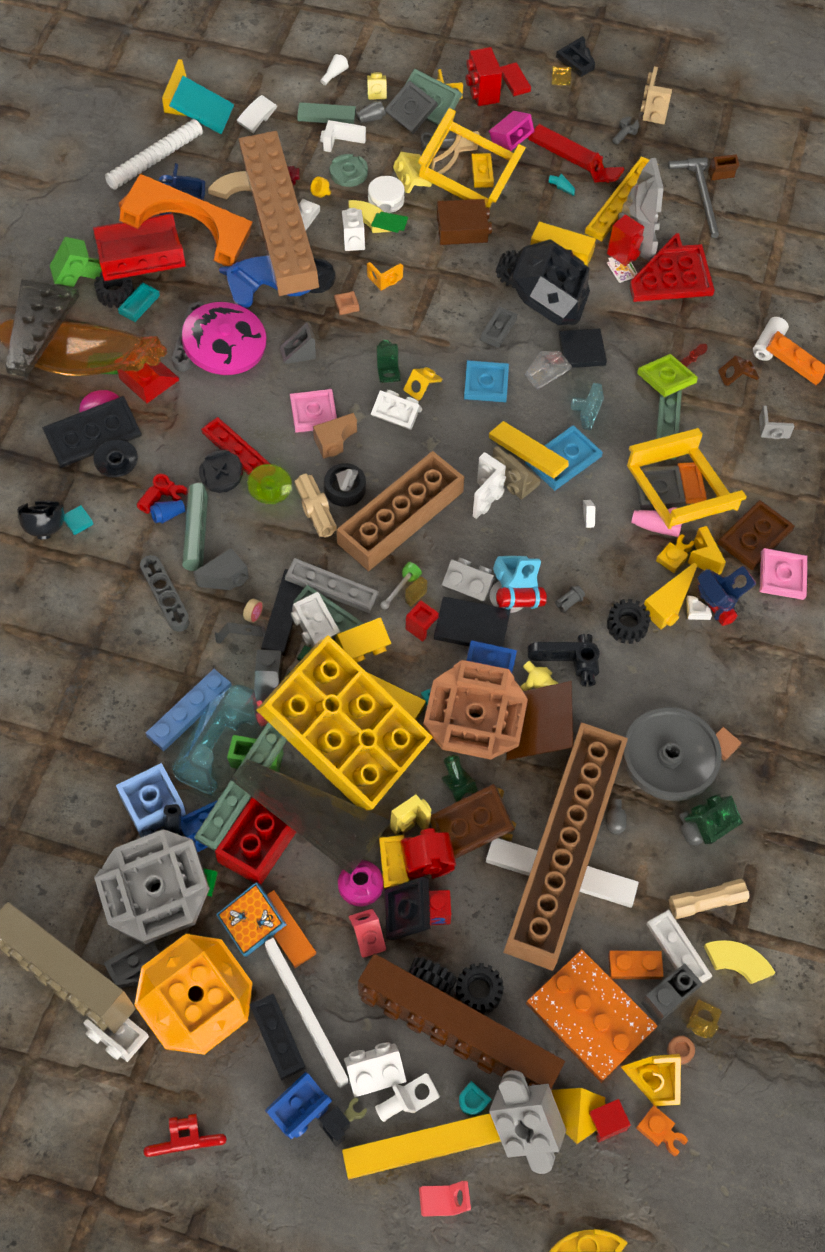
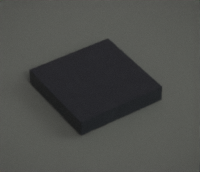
(583, 347)
(407, 908)

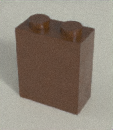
(463, 221)

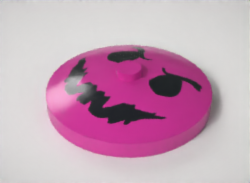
(223, 338)

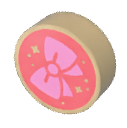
(253, 610)

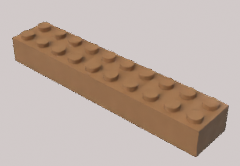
(278, 214)
(566, 847)

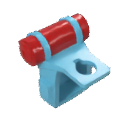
(518, 582)

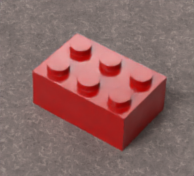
(254, 843)

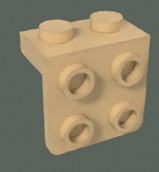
(656, 102)

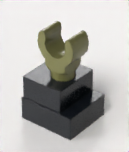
(336, 1122)

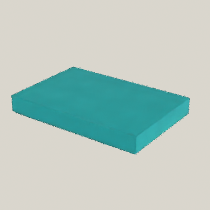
(201, 105)

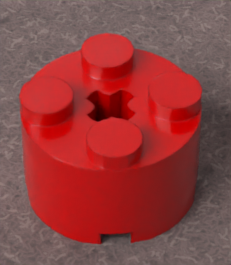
(428, 854)

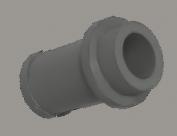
(570, 598)

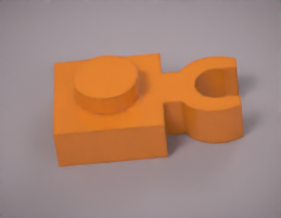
(658, 1127)

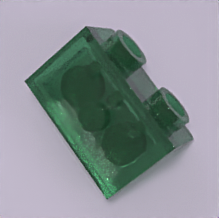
(715, 817)

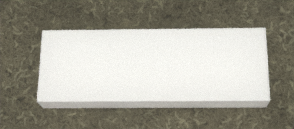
(677, 945)

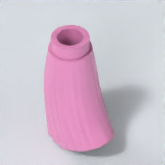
(652, 521)

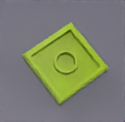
(667, 375)

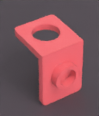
(368, 933)
(443, 1199)

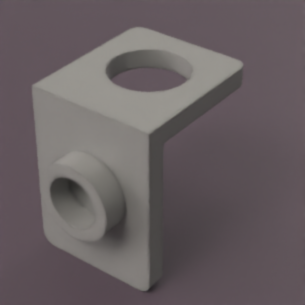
(773, 429)

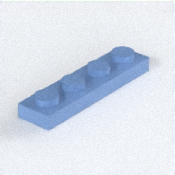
(187, 710)

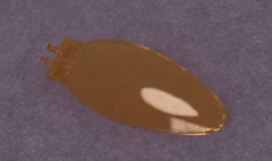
(92, 349)

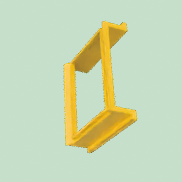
(451, 186)
(675, 446)

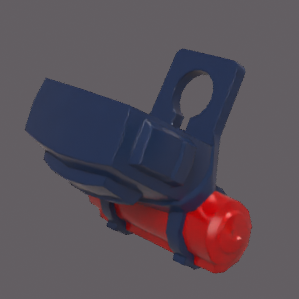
(720, 593)

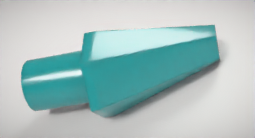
(562, 184)

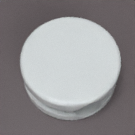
(386, 193)

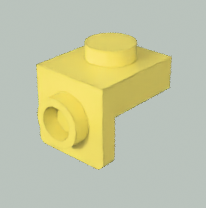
(376, 86)

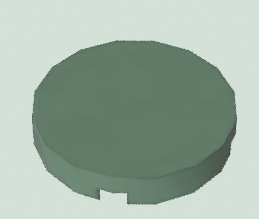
(348, 170)

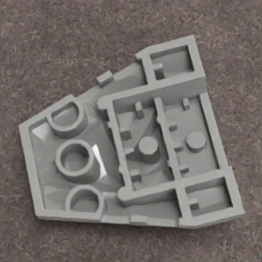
(644, 204)

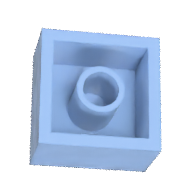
(147, 796)

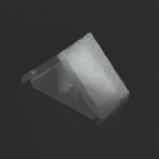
(546, 368)

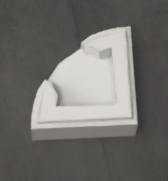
(589, 513)
(697, 609)

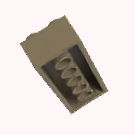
(63, 970)

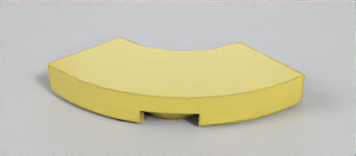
(368, 213)
(739, 958)

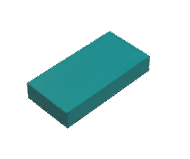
(138, 302)

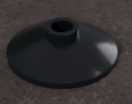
(112, 452)

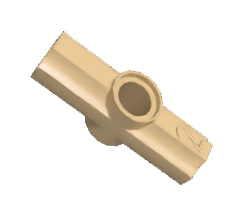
(315, 505)

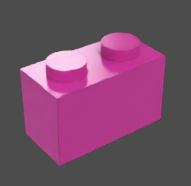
(512, 130)

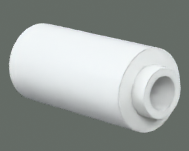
(775, 324)

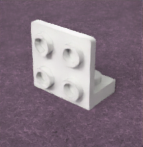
(491, 482)

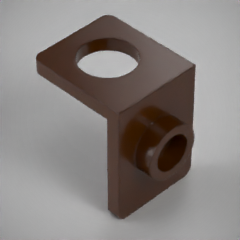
(741, 367)

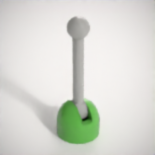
(409, 573)

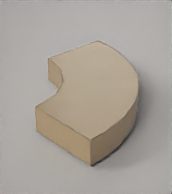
(229, 185)

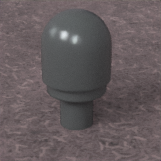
(616, 817)
(690, 831)

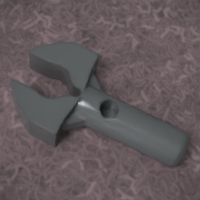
(625, 129)

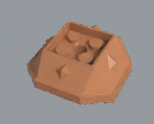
(480, 690)

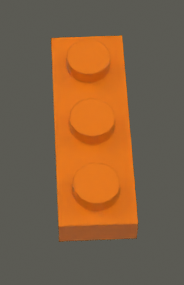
(796, 358)

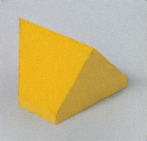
(657, 1078)
(574, 1109)

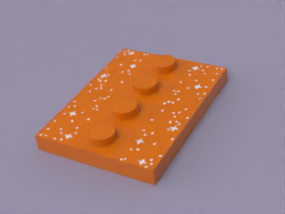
(591, 1015)

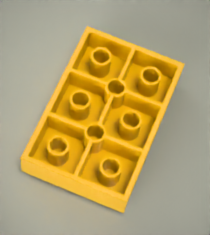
(345, 723)

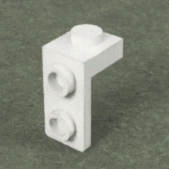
(342, 131)
(353, 229)

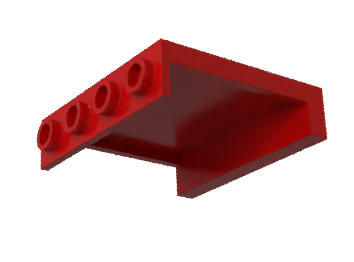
(134, 251)

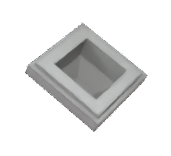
(346, 479)

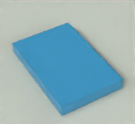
(576, 449)

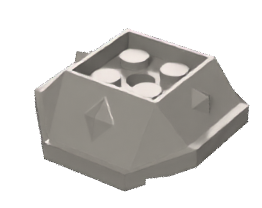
(132, 871)

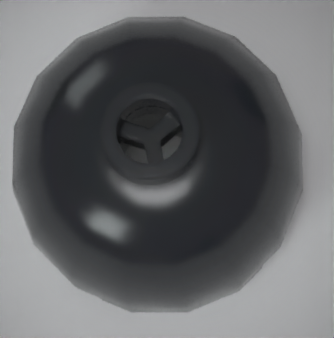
(42, 519)

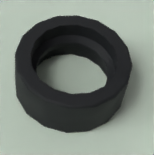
(344, 499)

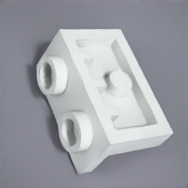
(396, 409)
(314, 619)

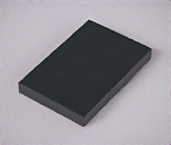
(467, 621)

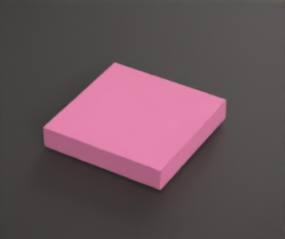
(312, 409)
(783, 574)

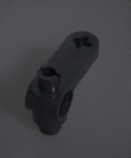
(570, 652)

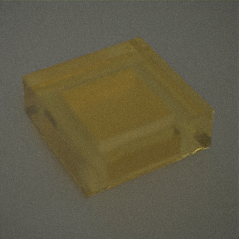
(561, 75)
(416, 591)

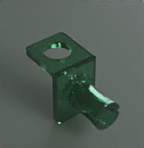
(387, 361)
(458, 780)

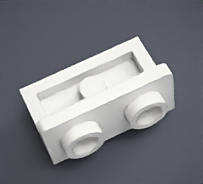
(122, 1043)
(374, 1069)

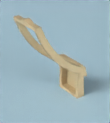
(460, 145)

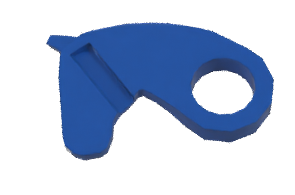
(246, 278)

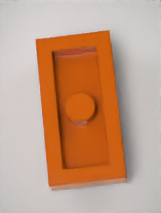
(635, 964)

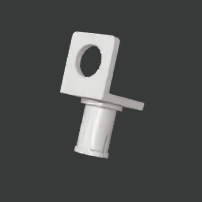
(406, 1099)

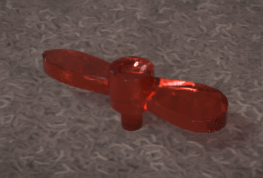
(693, 355)

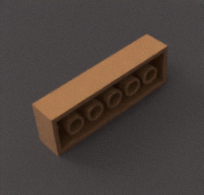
(400, 510)

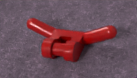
(184, 1143)

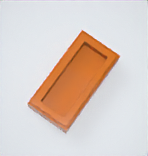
(692, 483)

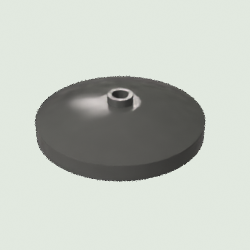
(677, 735)

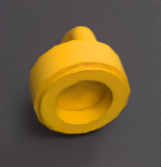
(320, 187)

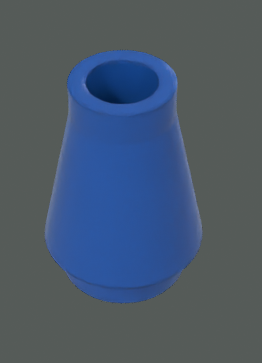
(167, 510)

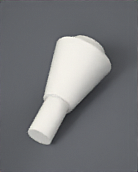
(337, 66)

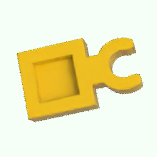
(674, 555)

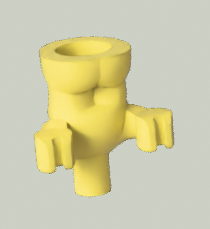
(537, 677)

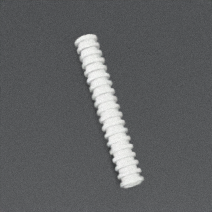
(153, 154)

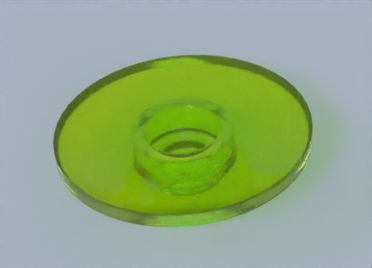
(271, 476)

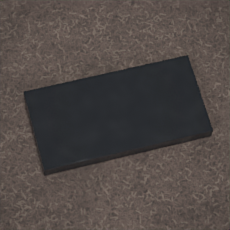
(84, 432)

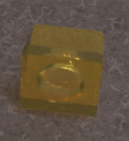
(701, 1026)

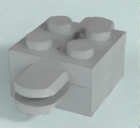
(528, 1121)

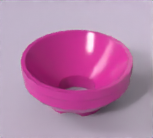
(361, 894)

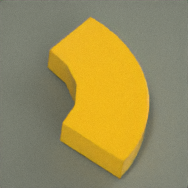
(590, 1241)

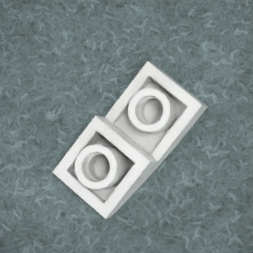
(256, 112)

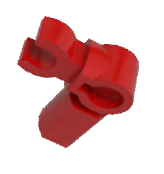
(160, 487)

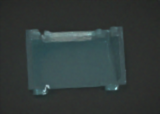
(195, 759)

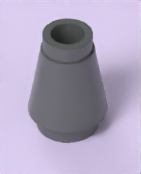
(372, 112)

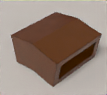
(723, 167)

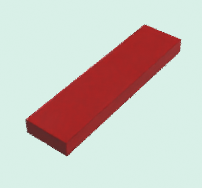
(562, 146)
(227, 439)

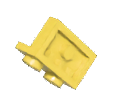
(408, 171)
(408, 812)

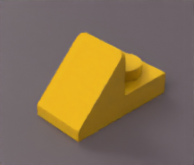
(707, 553)

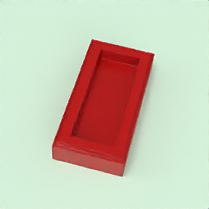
(515, 79)

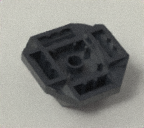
(551, 281)

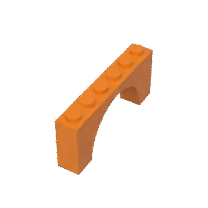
(153, 197)

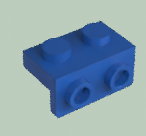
(491, 655)
(298, 1106)

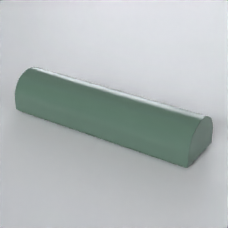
(195, 527)

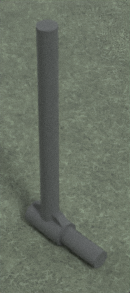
(699, 165)

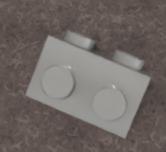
(469, 580)

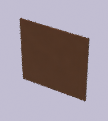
(546, 721)

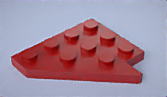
(673, 274)

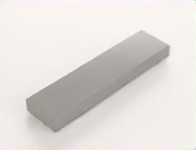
(332, 585)

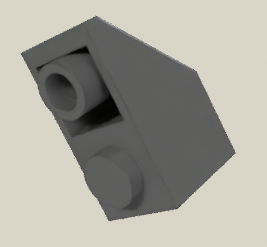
(671, 993)

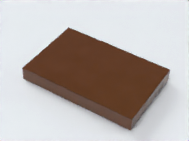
(753, 532)
(474, 820)

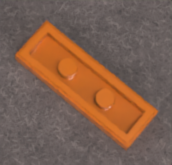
(291, 937)

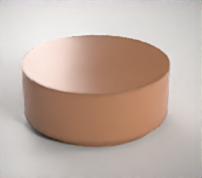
(683, 1046)

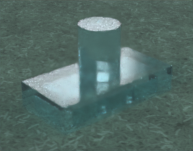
(590, 406)

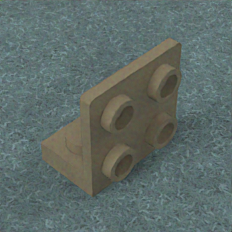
(518, 478)

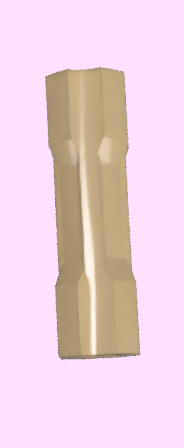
(725, 894)

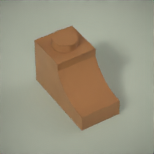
(332, 434)

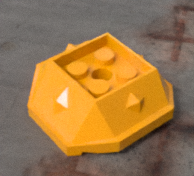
(165, 1001)

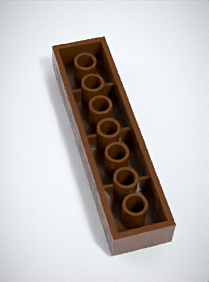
(455, 1024)

